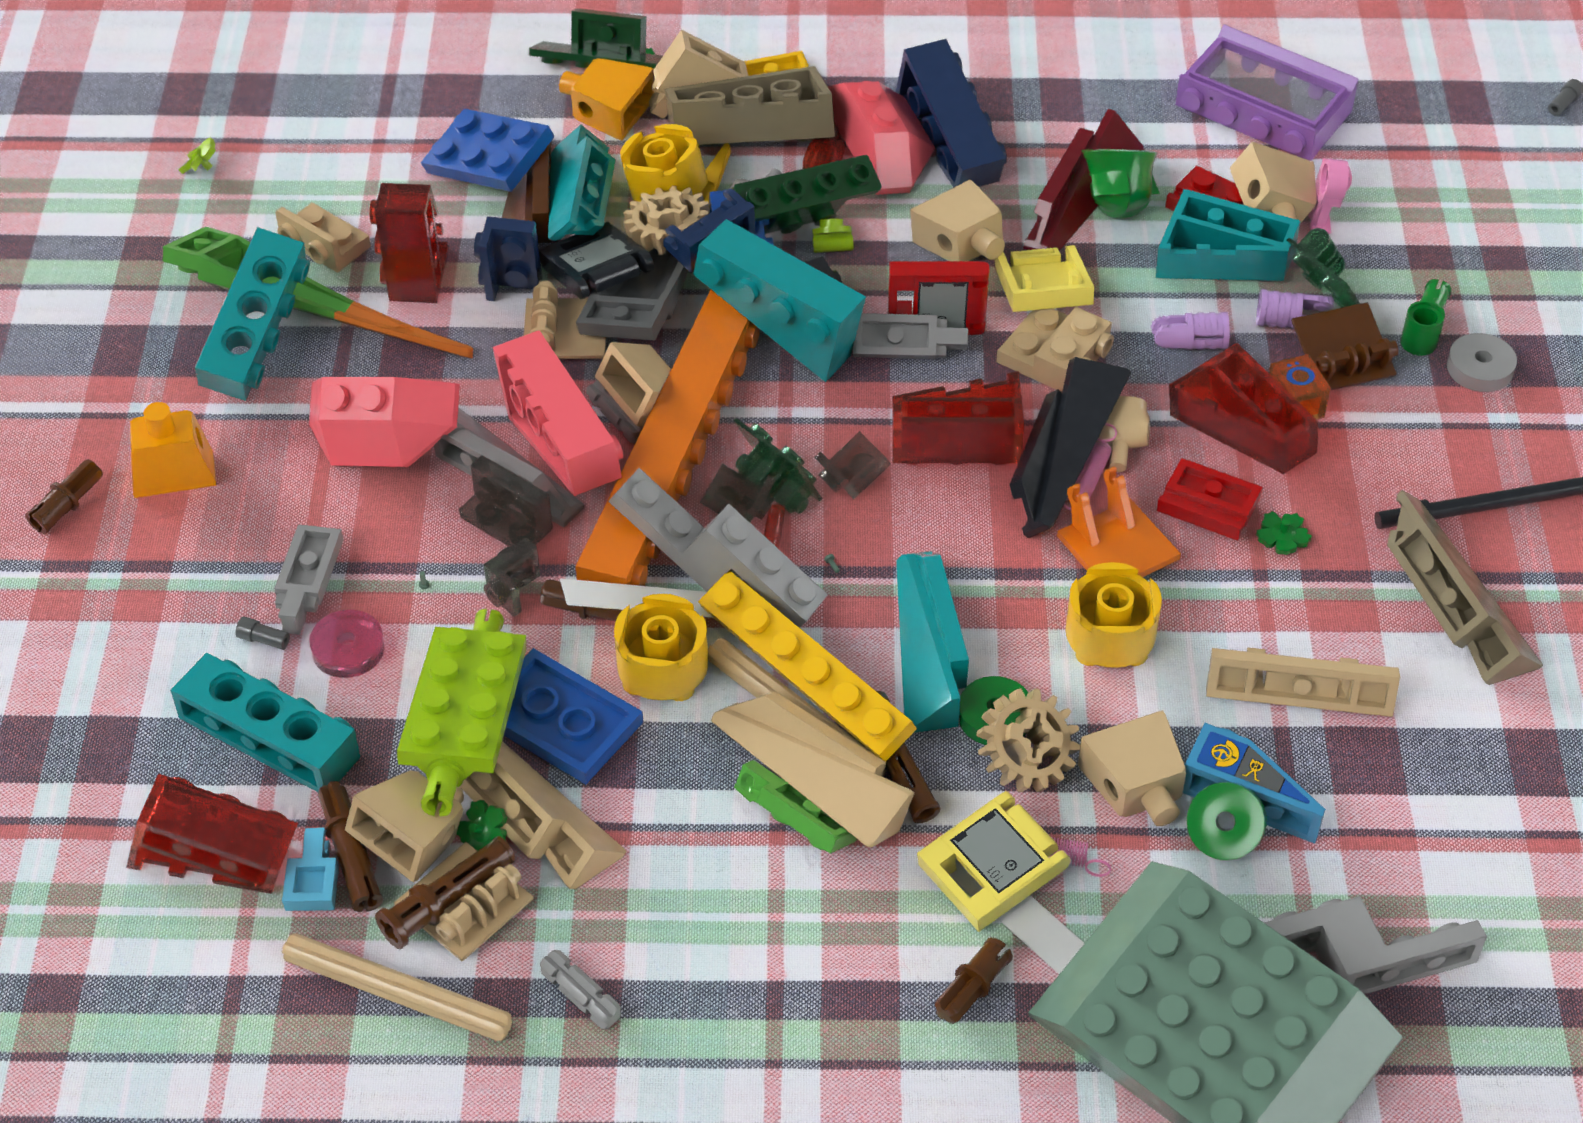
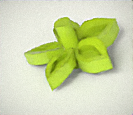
(200, 156)

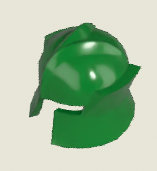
(1121, 180)

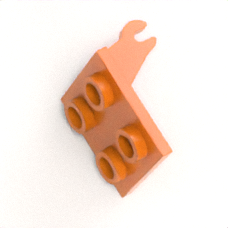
(1116, 534)

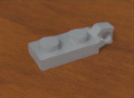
(906, 337)
(306, 574)

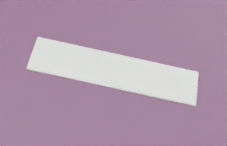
(620, 595)
(1032, 925)

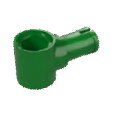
(1425, 320)

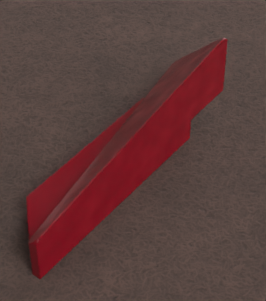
(1067, 195)

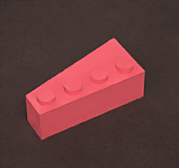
(555, 414)

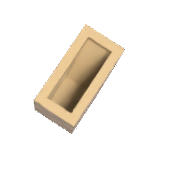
(633, 378)

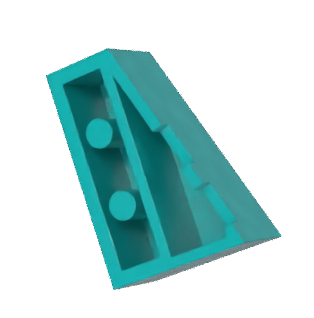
(1225, 241)

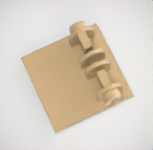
(557, 323)
(479, 912)

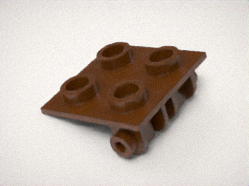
(1346, 345)

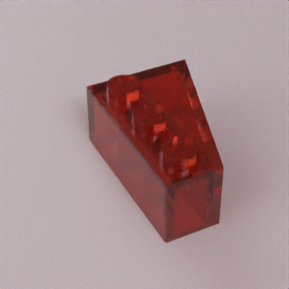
(409, 242)
(1245, 410)
(960, 425)
(210, 835)

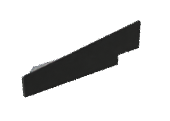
(1064, 439)

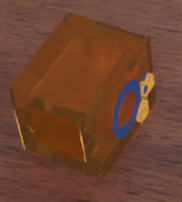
(1303, 382)

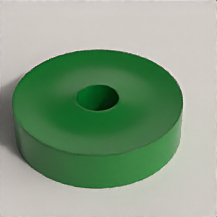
(979, 698)
(1248, 815)

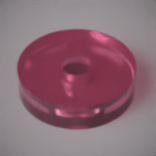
(350, 659)

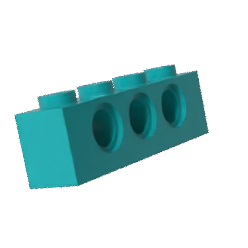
(266, 256)
(266, 722)

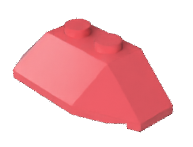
(886, 129)
(381, 418)

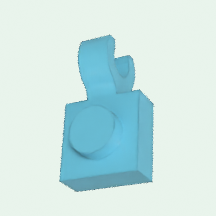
(312, 879)

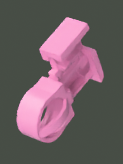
(1331, 186)

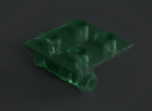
(1322, 265)
(792, 481)

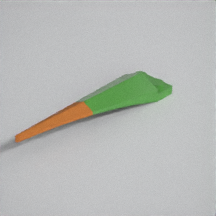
(219, 254)

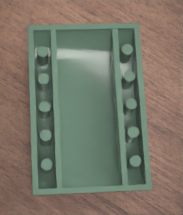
(1214, 1011)

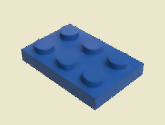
(487, 149)
(568, 718)

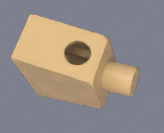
(1275, 181)
(959, 224)
(1136, 767)
(397, 829)

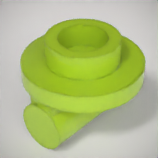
(832, 236)

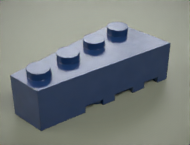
(950, 114)

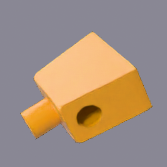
(609, 95)
(169, 452)

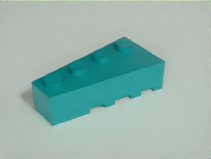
(782, 296)

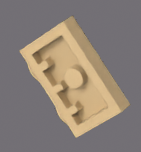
(325, 236)

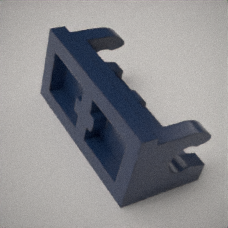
(685, 243)

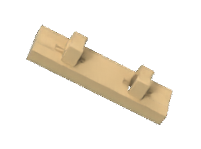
(1302, 681)

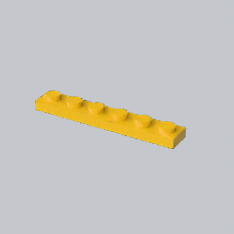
(808, 666)

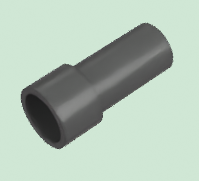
(1569, 93)
(252, 630)

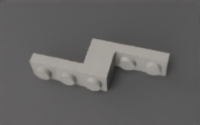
(720, 546)
(1354, 949)

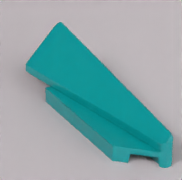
(579, 185)
(930, 642)

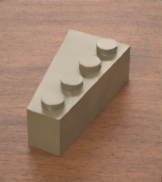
(755, 108)

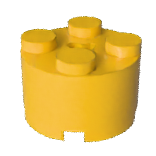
(663, 161)
(1113, 616)
(661, 648)

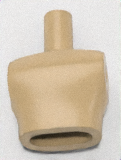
(1132, 428)

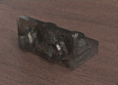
(506, 505)

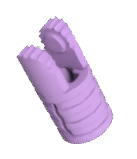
(1279, 308)
(1192, 331)

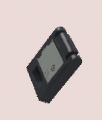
(601, 258)

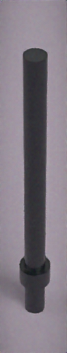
(1489, 501)

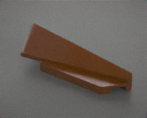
(532, 195)

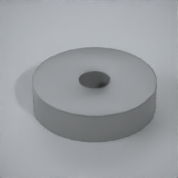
(1481, 362)

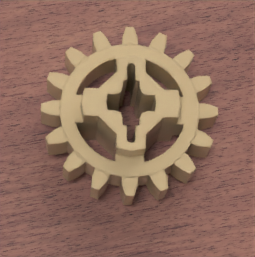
(655, 212)
(1013, 752)

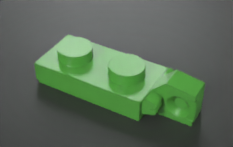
(791, 807)

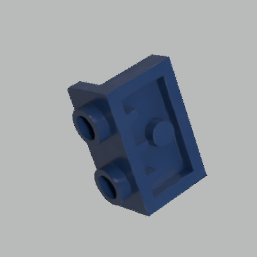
(507, 255)

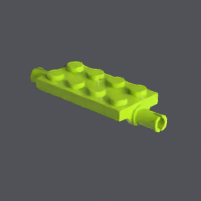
(461, 706)

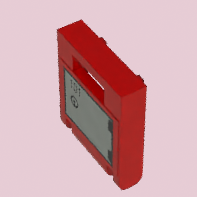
(942, 289)

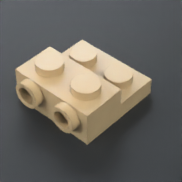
(1051, 339)

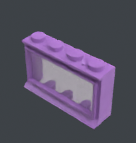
(1267, 92)

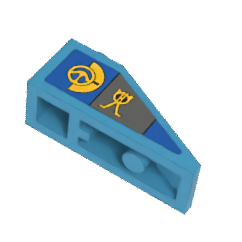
(1228, 757)

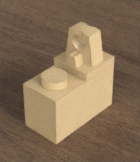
(690, 63)

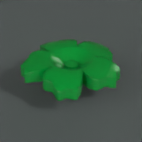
(1284, 533)
(483, 825)

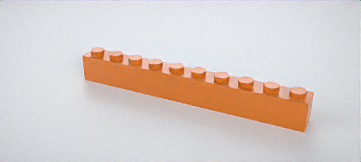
(673, 437)

